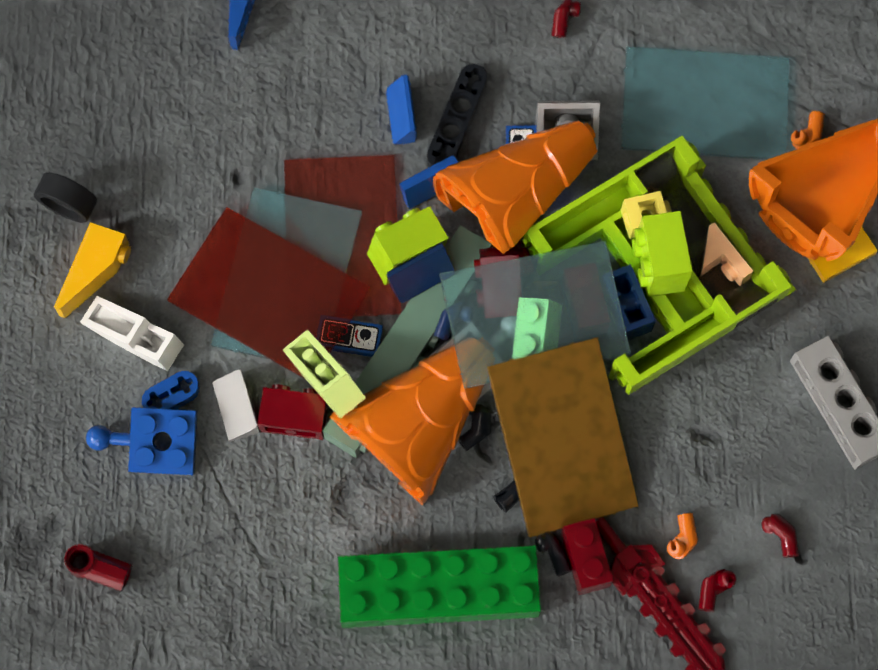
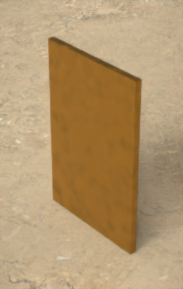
(562, 436)

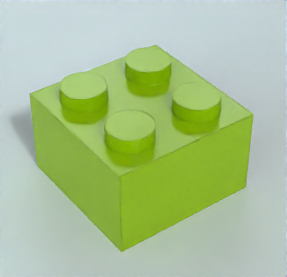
(404, 240)
(662, 254)

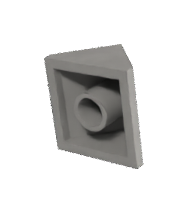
(556, 113)

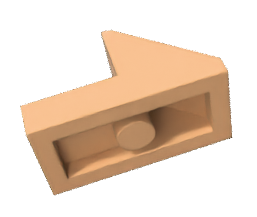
(720, 250)

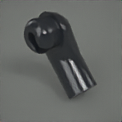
(479, 427)
(556, 552)

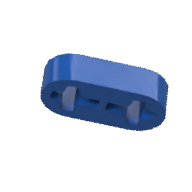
(169, 386)

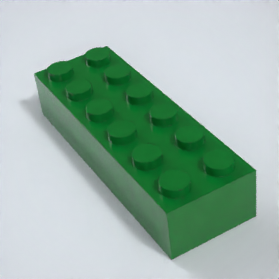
(438, 586)

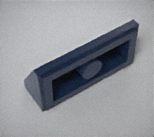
(419, 273)

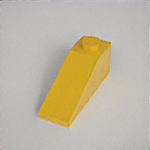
(94, 264)

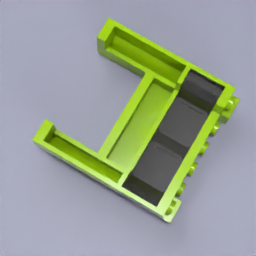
(710, 301)

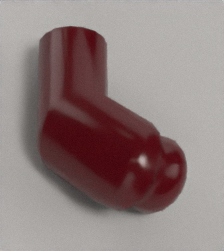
(561, 17)
(785, 531)
(714, 585)

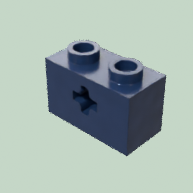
(634, 306)

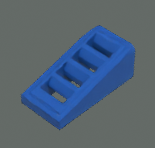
(238, 18)

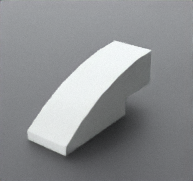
(132, 333)

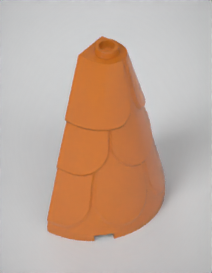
(517, 180)
(820, 192)
(414, 421)

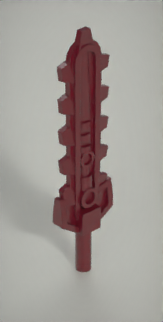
(638, 573)

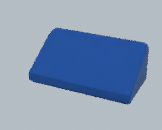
(401, 111)

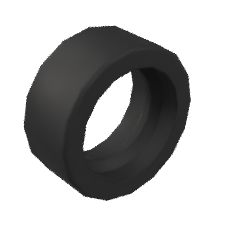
(65, 197)

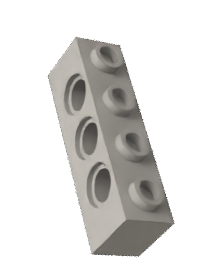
(824, 392)

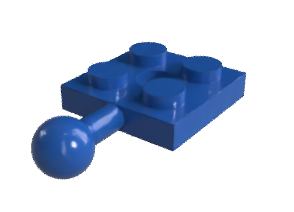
(143, 453)

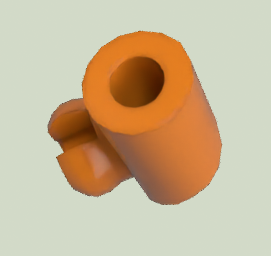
(810, 134)
(686, 539)

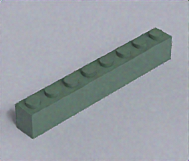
(410, 334)

